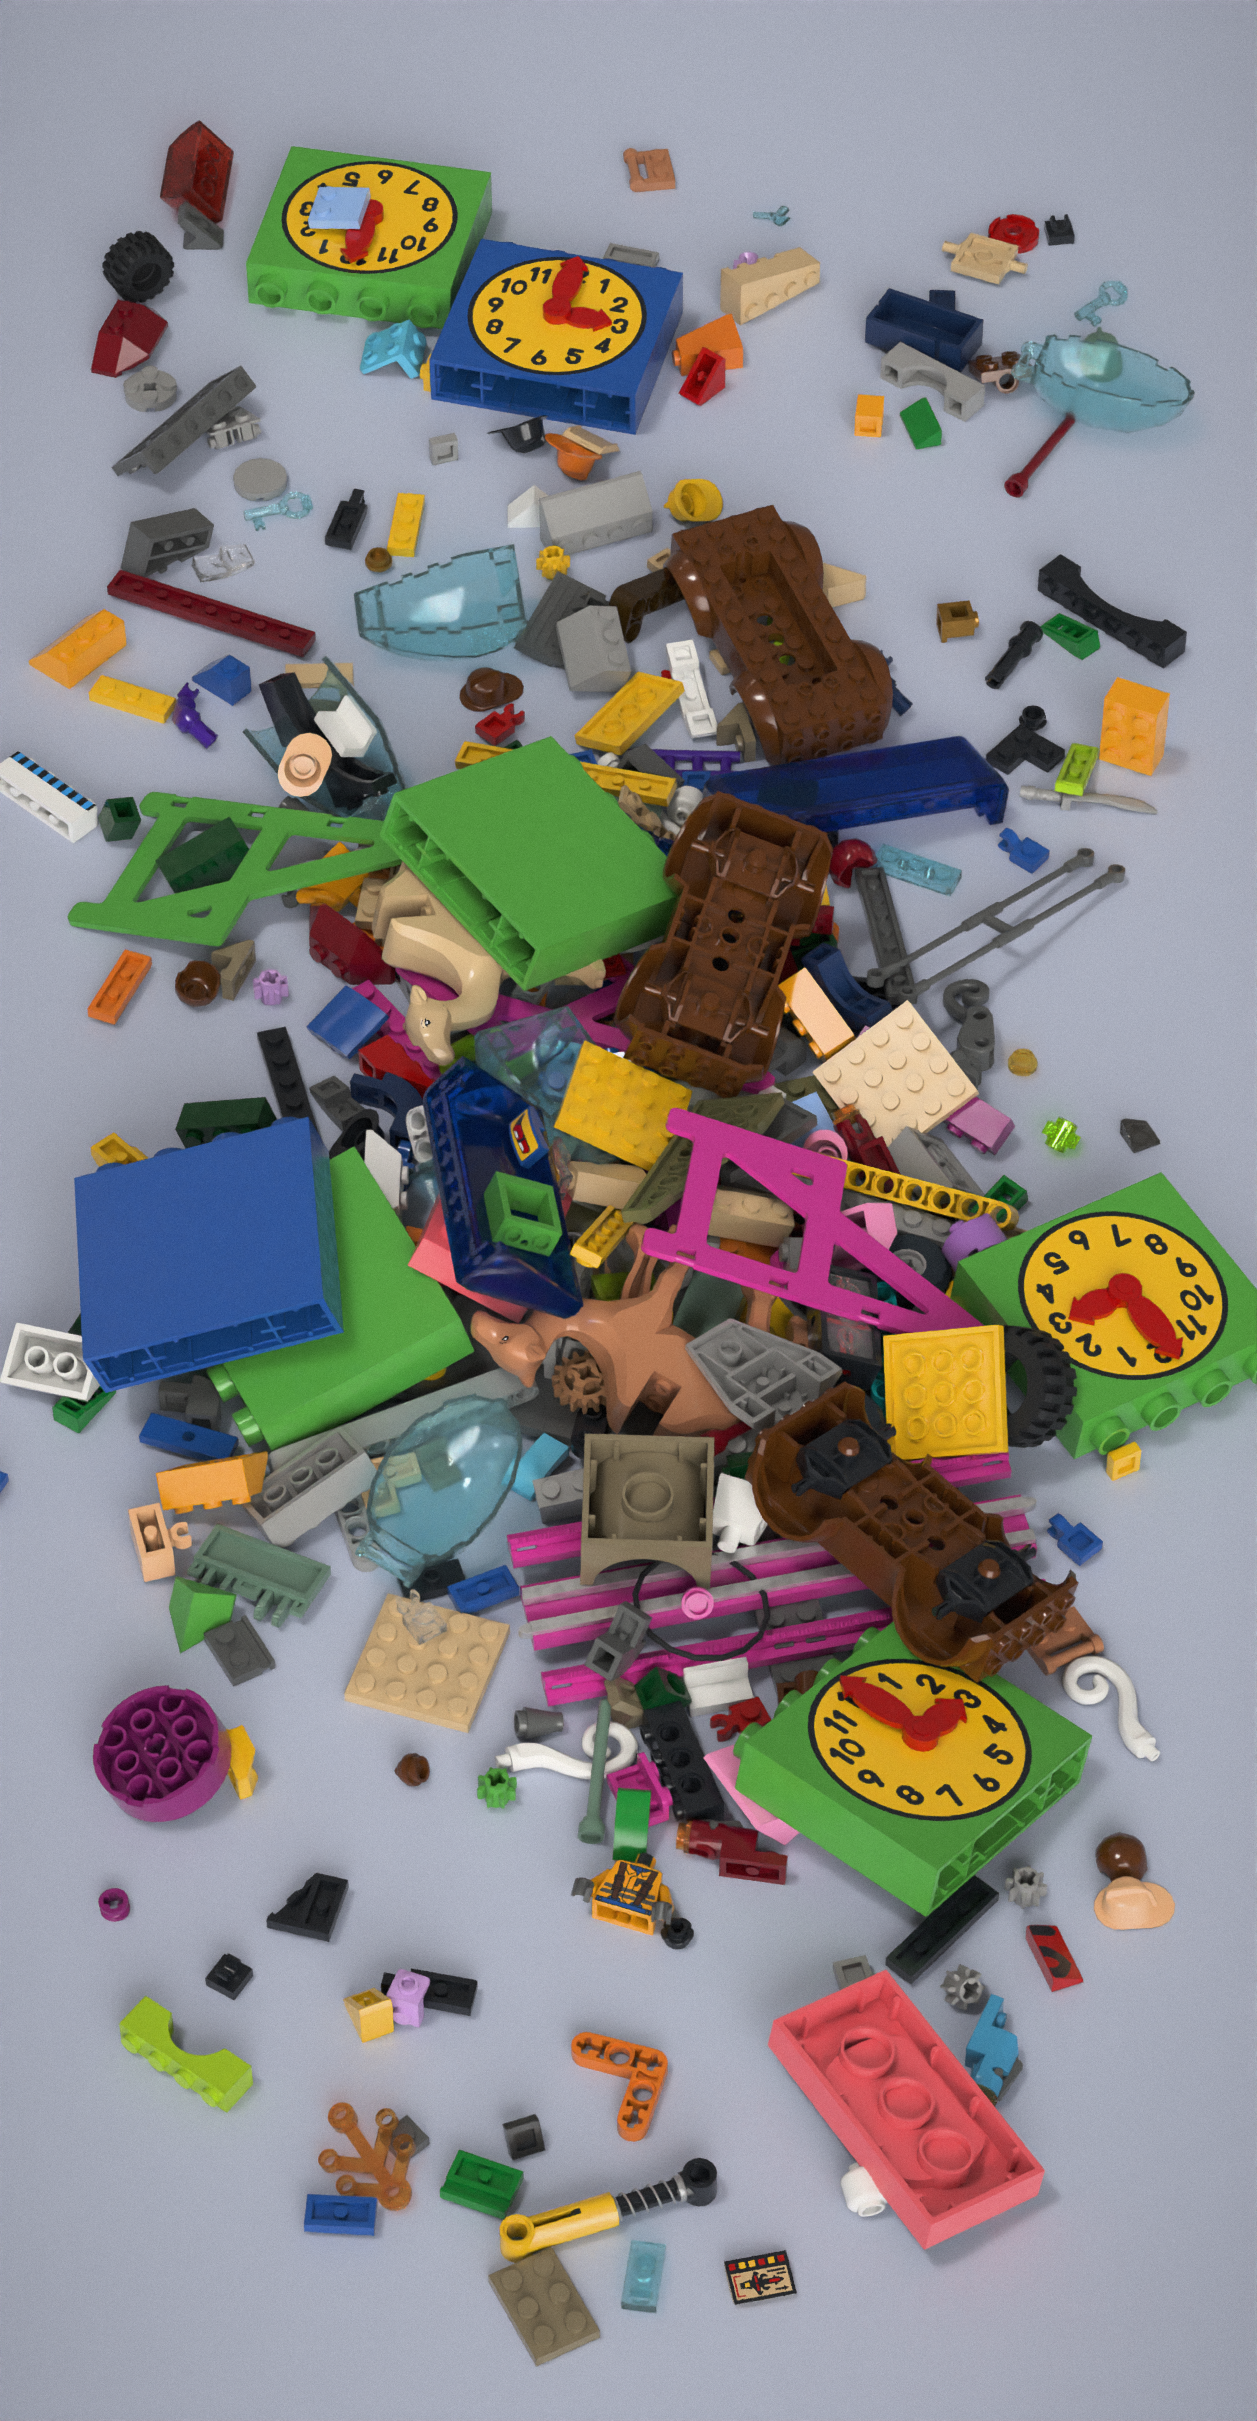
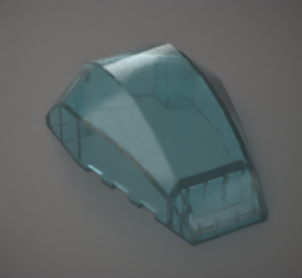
(449, 610)
(536, 1062)

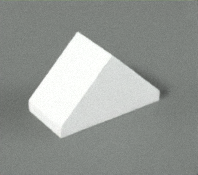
(525, 509)

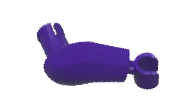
(188, 719)

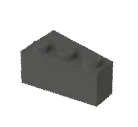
(165, 539)

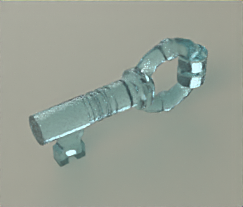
(1103, 299)
(281, 508)

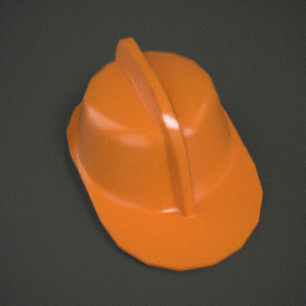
(572, 457)

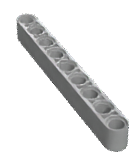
(383, 1428)

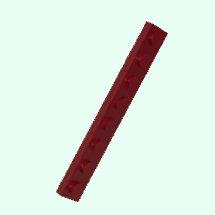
(211, 613)

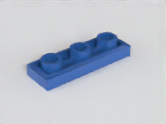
(187, 1438)

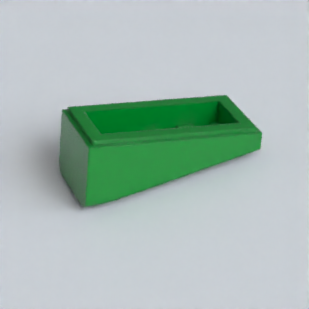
(1073, 636)
(1010, 1188)
(78, 1420)

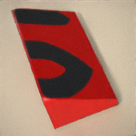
(1053, 1956)

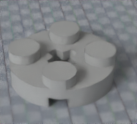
(140, 389)

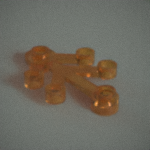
(371, 2160)

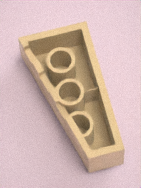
(767, 283)

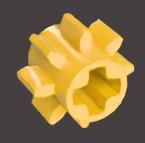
(551, 561)

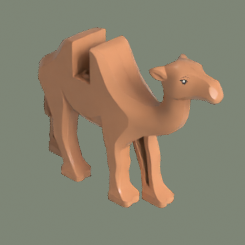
(633, 1346)

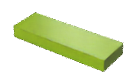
(1076, 769)

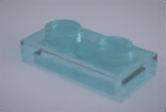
(643, 2276)

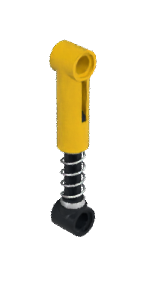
(603, 2211)

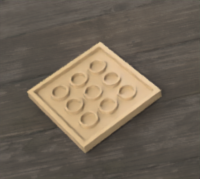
(897, 1076)
(428, 1681)

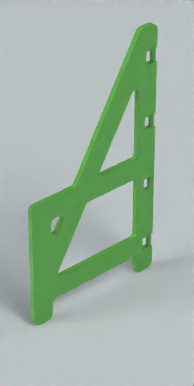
(171, 916)

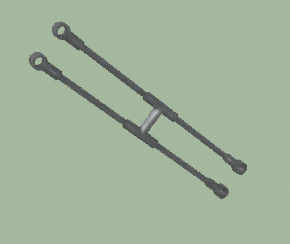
(1084, 858)

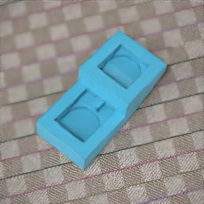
(538, 1463)

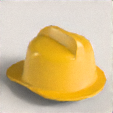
(695, 500)

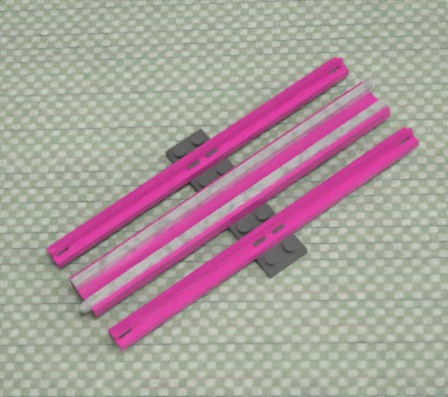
(788, 1571)

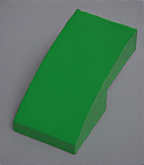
(631, 1823)

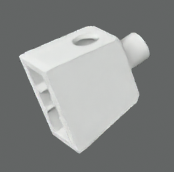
(736, 1514)

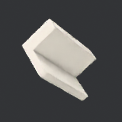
(347, 728)
(717, 1685)

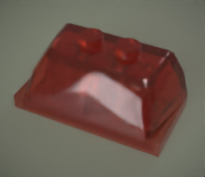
(198, 172)

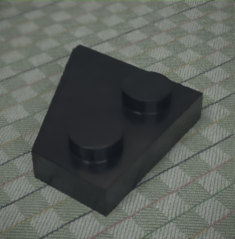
(312, 1909)

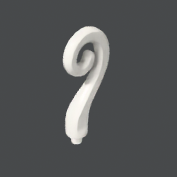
(1132, 1733)
(536, 1755)

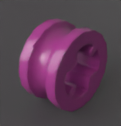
(115, 1914)

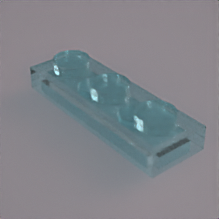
(918, 870)

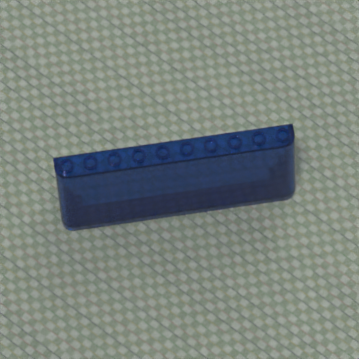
(874, 785)
(469, 1142)

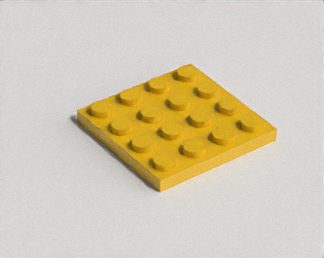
(619, 1106)
(946, 1392)

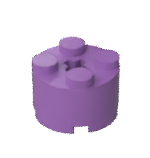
(970, 1238)

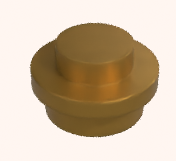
(378, 560)

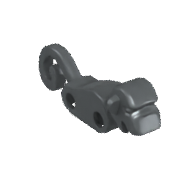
(976, 1035)

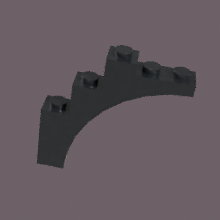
(347, 777)

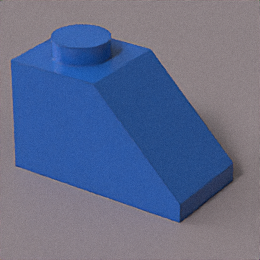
(226, 679)

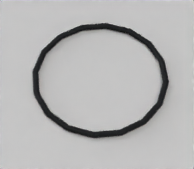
(666, 1646)

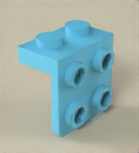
(398, 343)

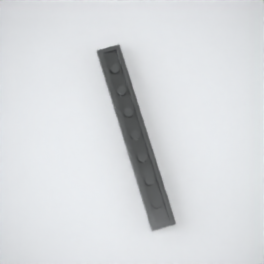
(883, 928)

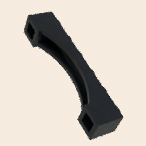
(1155, 640)

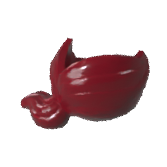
(848, 856)

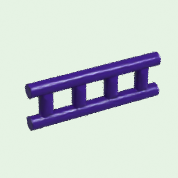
(698, 757)

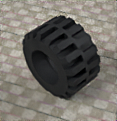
(138, 267)

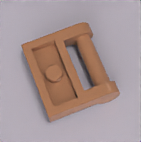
(657, 168)
(1072, 1632)

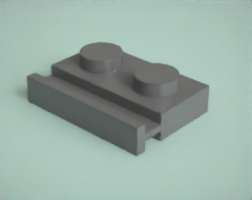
(239, 1650)

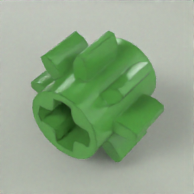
(497, 1788)

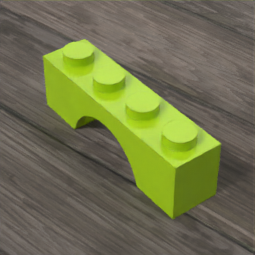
(217, 2077)

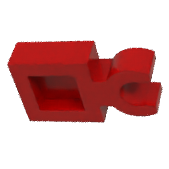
(498, 727)
(739, 1718)

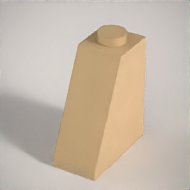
(604, 1183)

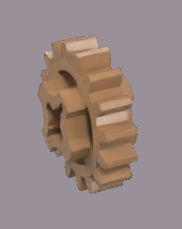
(584, 1383)

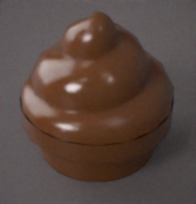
(413, 1769)

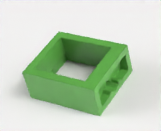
(527, 1196)

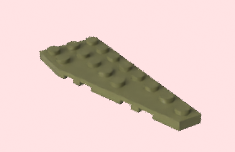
(667, 1177)

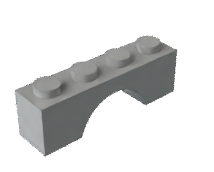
(909, 367)

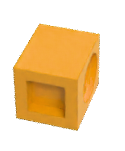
(869, 415)

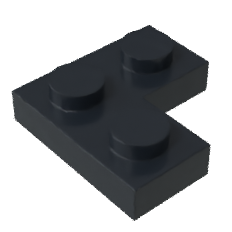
(1024, 745)

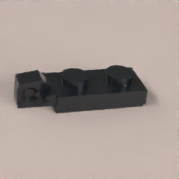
(347, 521)
(444, 1992)

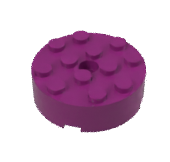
(162, 1754)

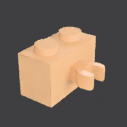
(155, 1542)

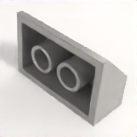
(594, 650)
(931, 1160)

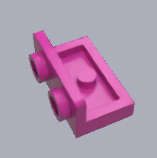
(645, 1777)

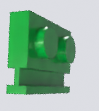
(481, 2184)

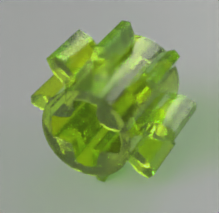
(1061, 1134)

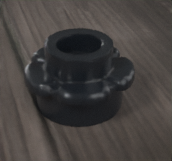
(1033, 718)
(680, 1939)

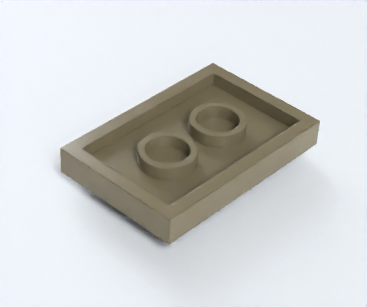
(544, 2306)

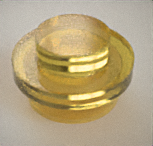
(1022, 1062)

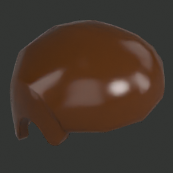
(197, 983)
(1121, 1856)

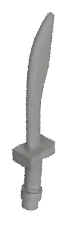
(1065, 799)

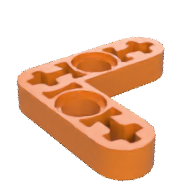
(639, 2076)

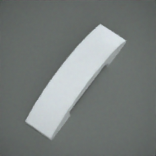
(693, 701)

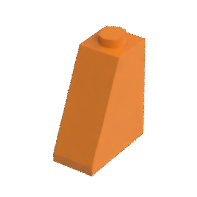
(718, 336)

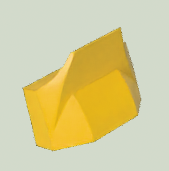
(115, 1150)
(241, 1769)

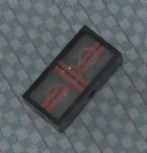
(844, 1341)

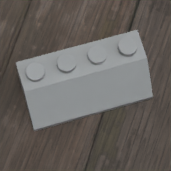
(596, 514)
(310, 1488)

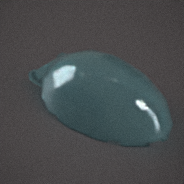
(1103, 383)
(441, 1485)

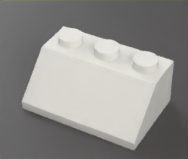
(48, 1363)

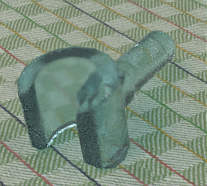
(778, 217)

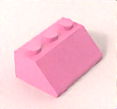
(874, 1219)
(726, 1768)

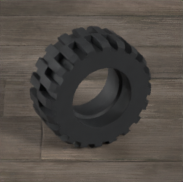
(1048, 1388)

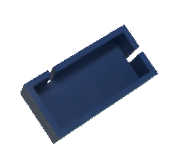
(926, 327)

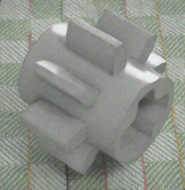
(1025, 1887)
(962, 1987)

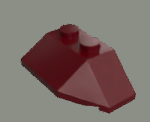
(127, 338)
(346, 948)

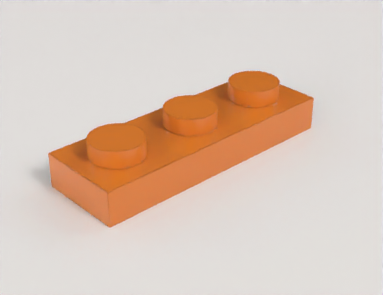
(119, 986)

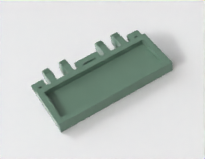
(254, 1567)

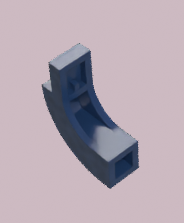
(846, 995)
(391, 1095)

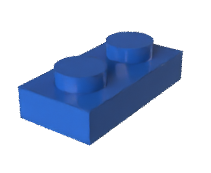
(483, 1590)
(340, 2214)

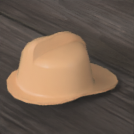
(304, 764)
(1133, 1904)

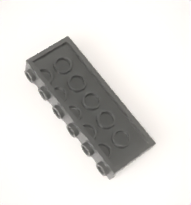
(188, 423)

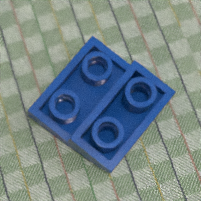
(347, 1022)

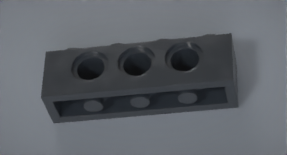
(672, 1724)

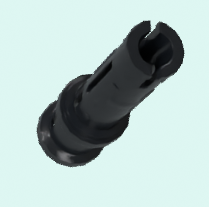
(1019, 647)

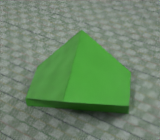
(198, 1609)

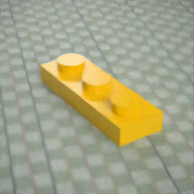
(406, 524)
(132, 699)

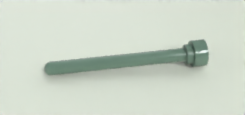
(592, 1829)

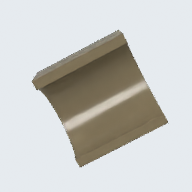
(647, 1502)

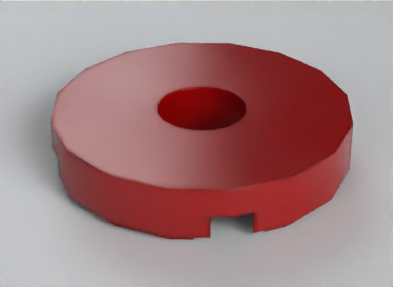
(1026, 236)

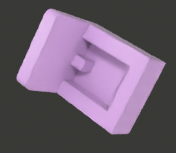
(407, 1997)

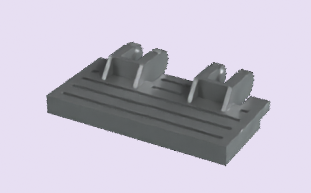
(560, 600)
(786, 1127)

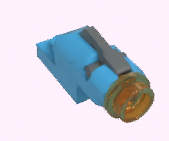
(993, 2052)

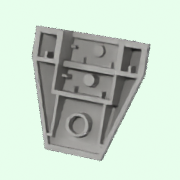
(759, 1372)

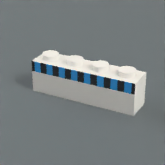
(47, 797)

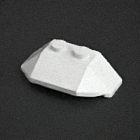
(388, 1171)

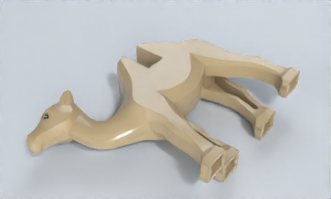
(433, 943)

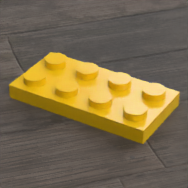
(629, 713)

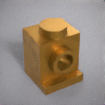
(956, 620)

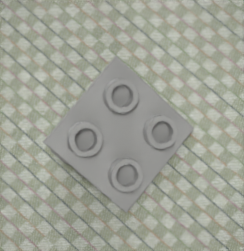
(240, 422)

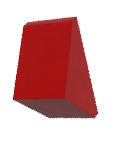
(705, 377)

